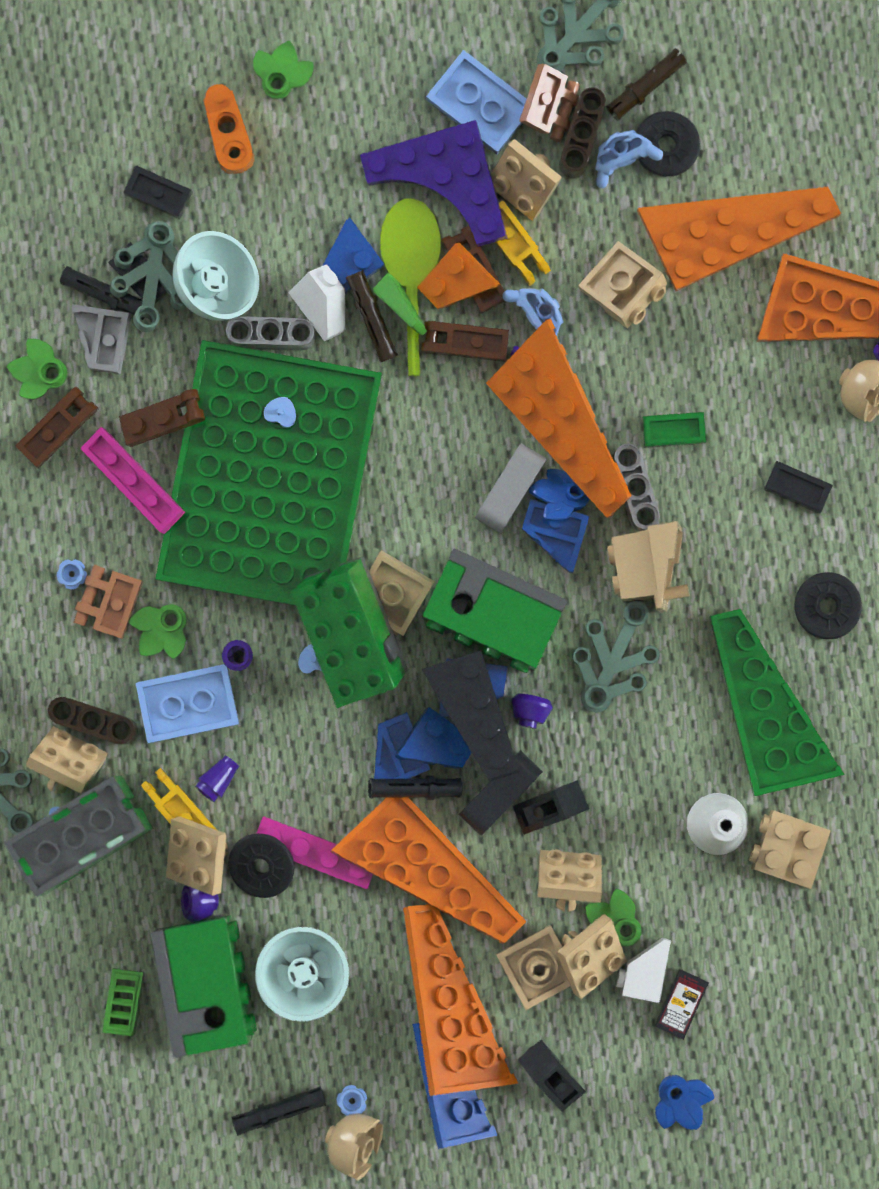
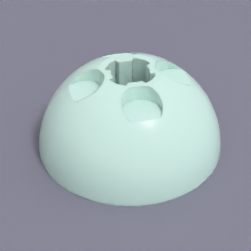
(215, 276)
(281, 980)

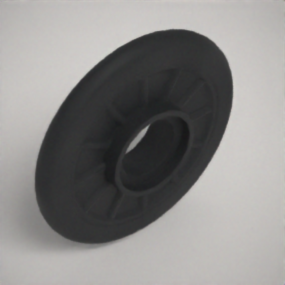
(685, 137)
(847, 602)
(255, 882)

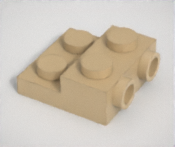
(624, 285)
(400, 590)
(789, 848)

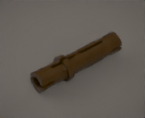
(636, 93)
(372, 317)

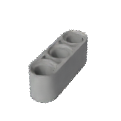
(257, 326)
(637, 473)
(510, 488)

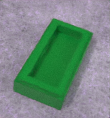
(674, 429)

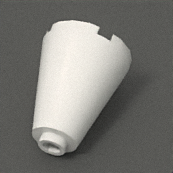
(705, 821)

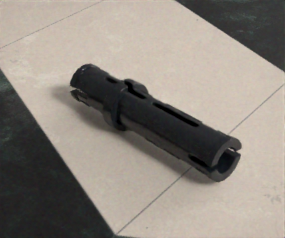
(74, 278)
(425, 788)
(283, 1109)

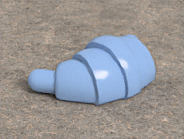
(621, 151)
(537, 306)

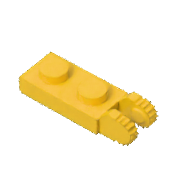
(519, 246)
(175, 802)

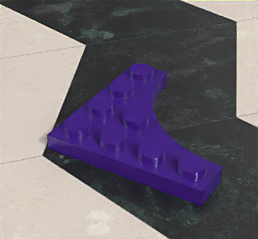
(450, 165)

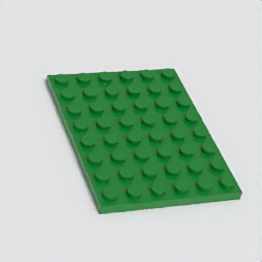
(263, 496)

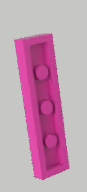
(132, 480)
(315, 852)

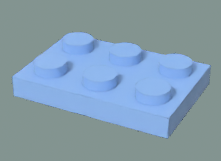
(475, 93)
(187, 703)

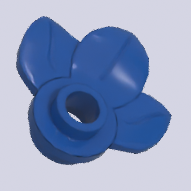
(557, 494)
(684, 1106)

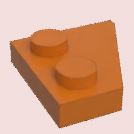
(456, 278)

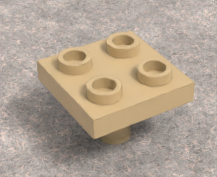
(524, 179)
(66, 761)
(196, 855)
(569, 877)
(591, 955)
(535, 967)

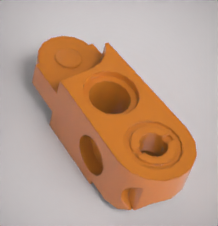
(223, 108)

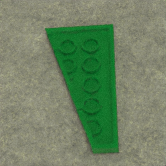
(771, 724)

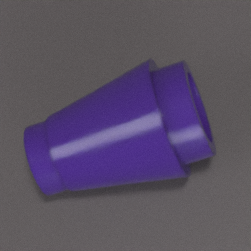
(229, 652)
(217, 778)

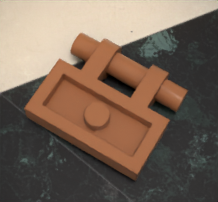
(543, 100)
(117, 603)

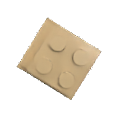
(647, 563)

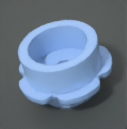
(64, 570)
(352, 1092)

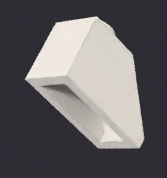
(322, 301)
(645, 972)

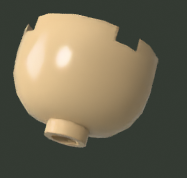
(861, 390)
(352, 1144)

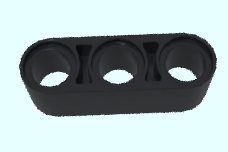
(500, 795)

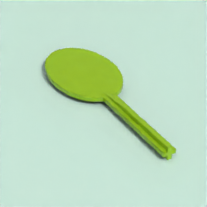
(410, 252)

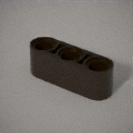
(582, 119)
(78, 717)

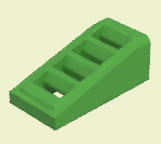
(395, 297)
(132, 1016)

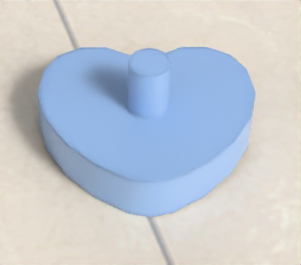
(280, 411)
(308, 660)

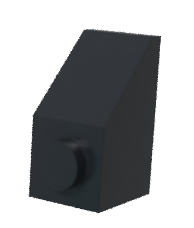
(550, 807)
(551, 1075)

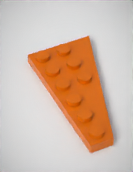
(717, 233)
(819, 304)
(555, 410)
(415, 856)
(452, 1020)

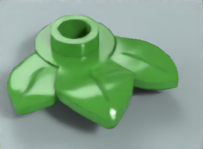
(282, 66)
(33, 369)
(157, 633)
(621, 911)

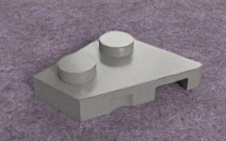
(103, 337)

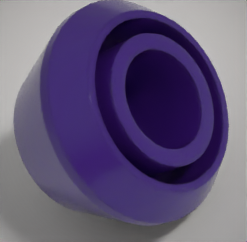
(530, 709)
(197, 904)

